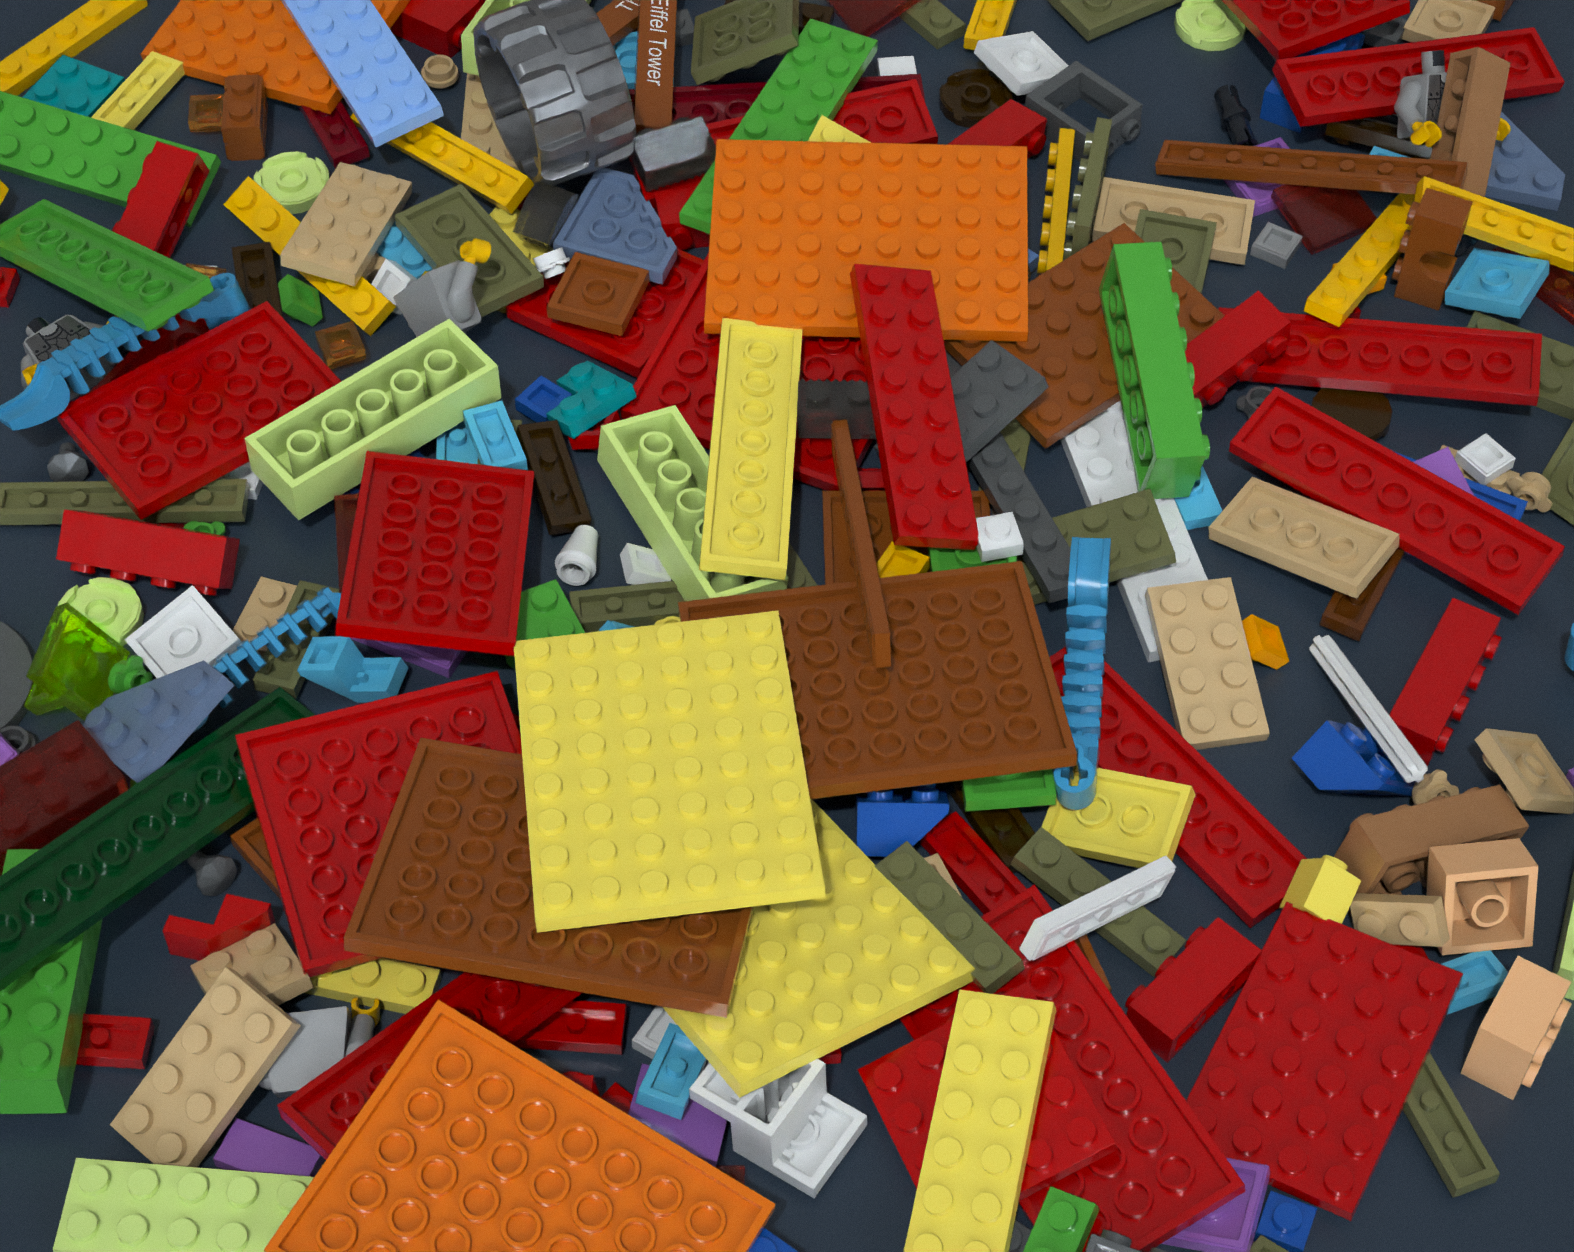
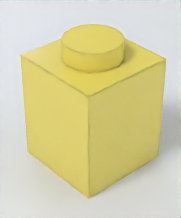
(1322, 888)

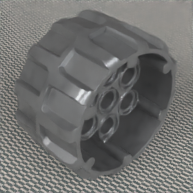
(555, 89)

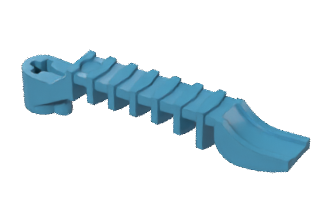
(48, 390)
(312, 610)
(1084, 665)

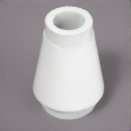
(578, 557)

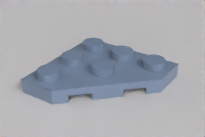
(1523, 172)
(618, 226)
(154, 719)

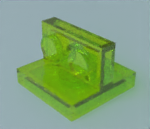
(72, 665)

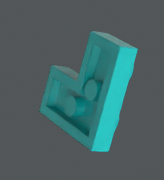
(594, 397)

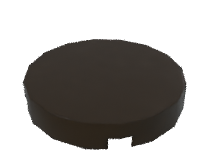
(971, 96)
(1360, 410)

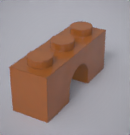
(1436, 229)

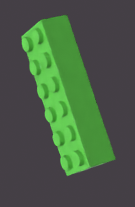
(1153, 370)
(44, 1023)

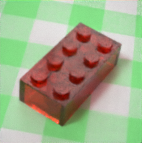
(54, 788)

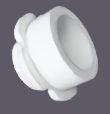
(551, 263)

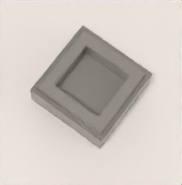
(1276, 245)

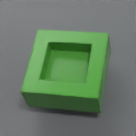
(300, 300)

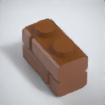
(244, 117)

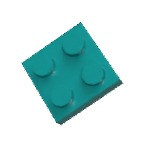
(75, 86)

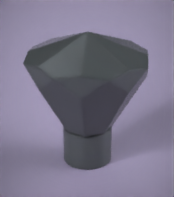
(67, 465)
(213, 872)

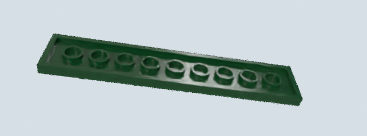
(130, 842)

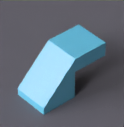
(343, 669)

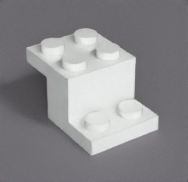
(786, 1124)

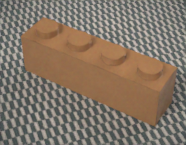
(1471, 113)

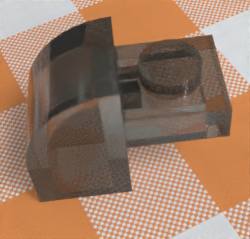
(544, 214)

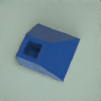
(1349, 762)
(897, 815)

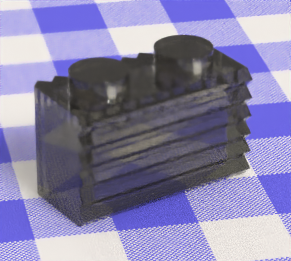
(673, 152)
(827, 401)

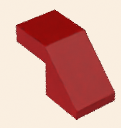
(234, 922)

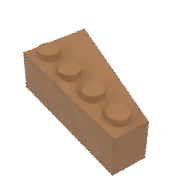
(1393, 846)

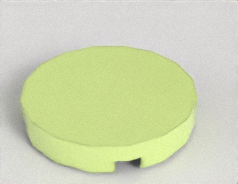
(1208, 25)
(293, 179)
(108, 605)

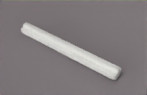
(1368, 709)

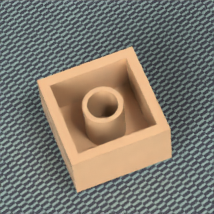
(1485, 894)
(1518, 1029)

